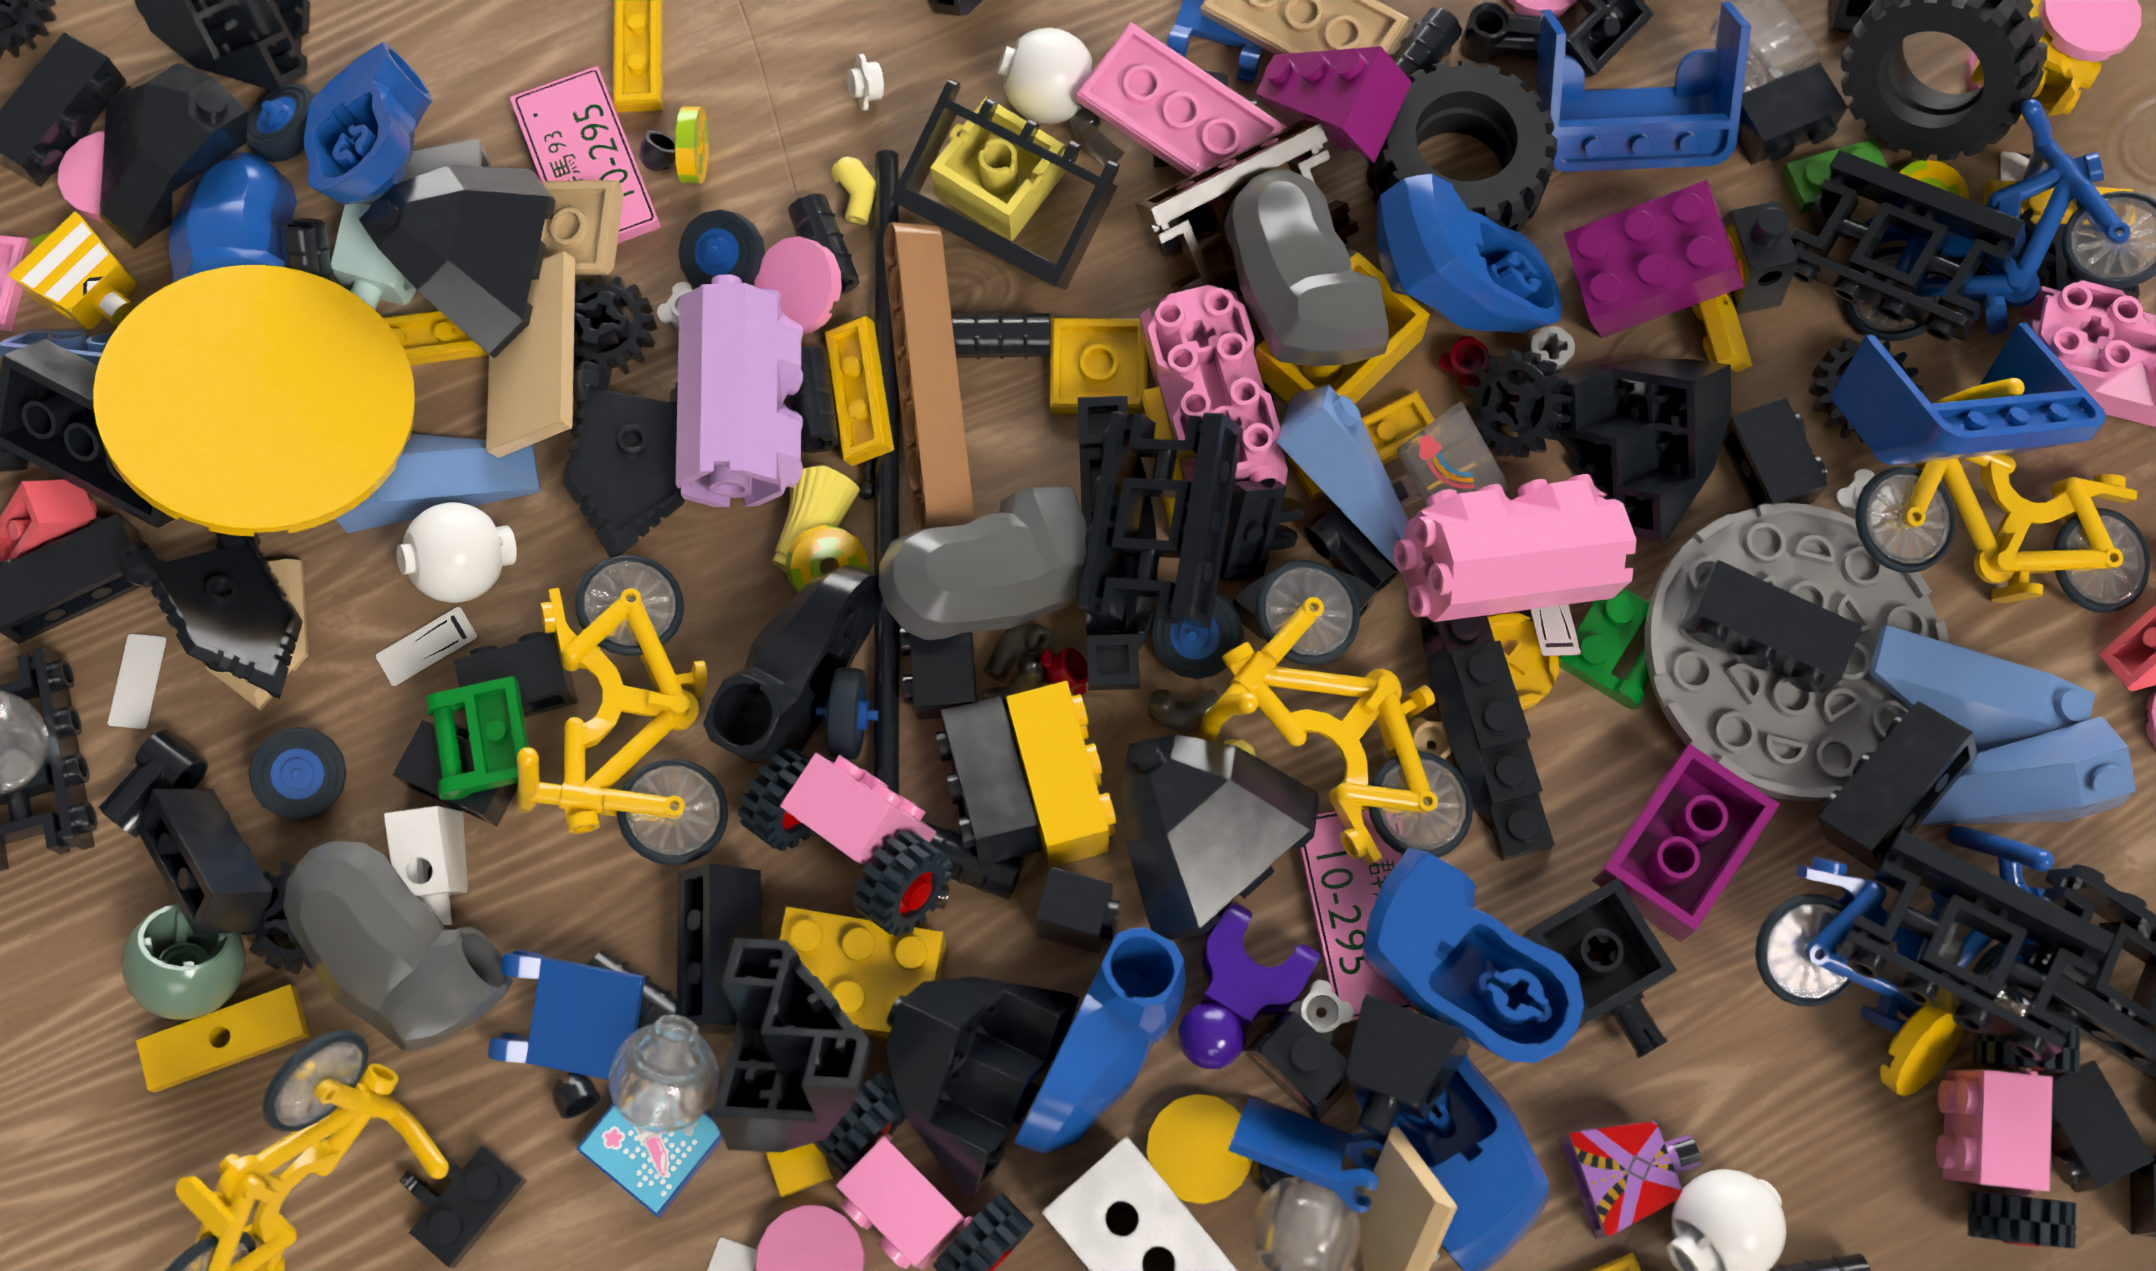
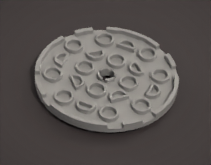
(1754, 719)

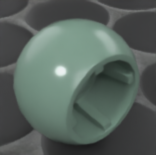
(179, 971)

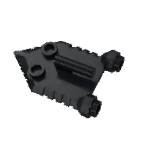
(621, 459)
(223, 607)

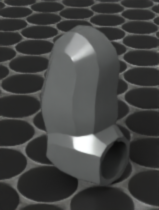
(1301, 275)
(989, 570)
(387, 949)

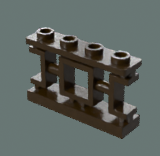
(1219, 186)

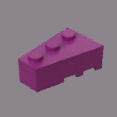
(1346, 90)

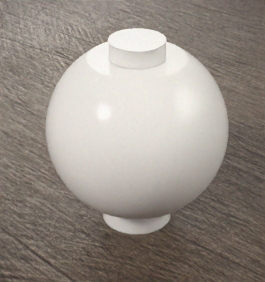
(1045, 74)
(455, 552)
(1727, 1224)

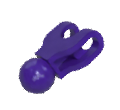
(1238, 992)

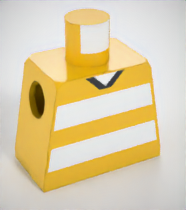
(76, 276)

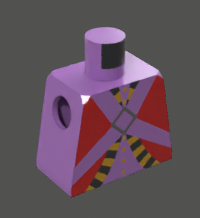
(1626, 1172)

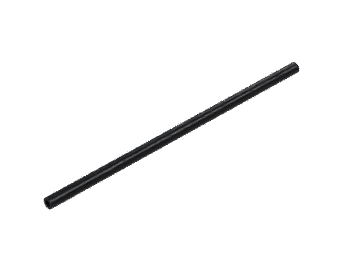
(886, 491)

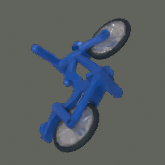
(2103, 243)
(1804, 933)

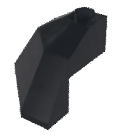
(235, 38)
(158, 140)
(468, 244)
(1647, 434)
(1206, 827)
(792, 1054)
(967, 1065)

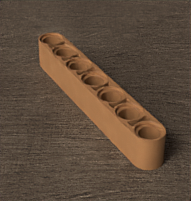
(927, 376)

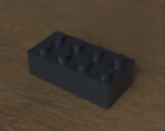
(53, 424)

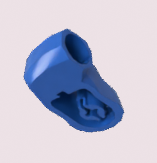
(364, 127)
(231, 217)
(1462, 260)
(1469, 965)
(1109, 1039)
(1482, 1164)

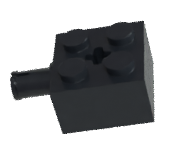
(1629, 966)

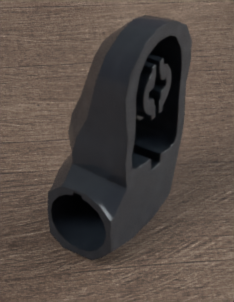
(792, 666)

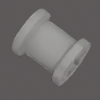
(1553, 345)

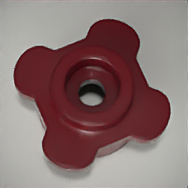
(1465, 349)
(1066, 666)

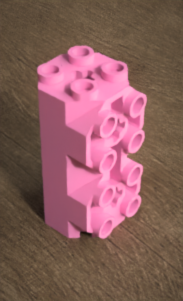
(2103, 344)
(1207, 364)
(1506, 555)

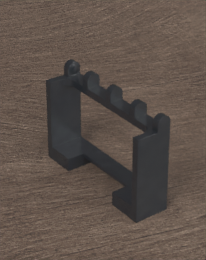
(925, 152)

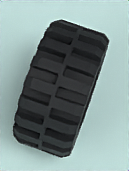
(1484, 107)
(1934, 121)

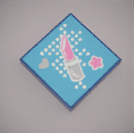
(646, 1163)

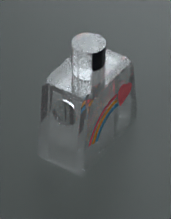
(1446, 457)

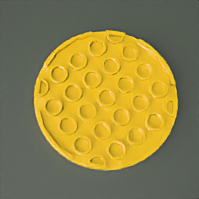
(254, 400)

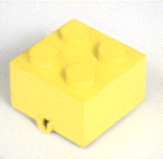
(993, 177)

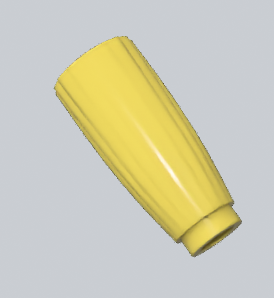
(816, 500)

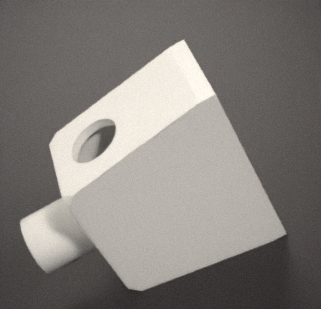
(425, 840)

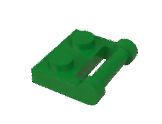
(1602, 642)
(494, 730)

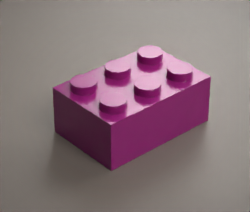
(1653, 259)
(1687, 842)

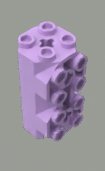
(733, 375)

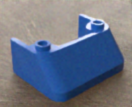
(1646, 126)
(1908, 429)

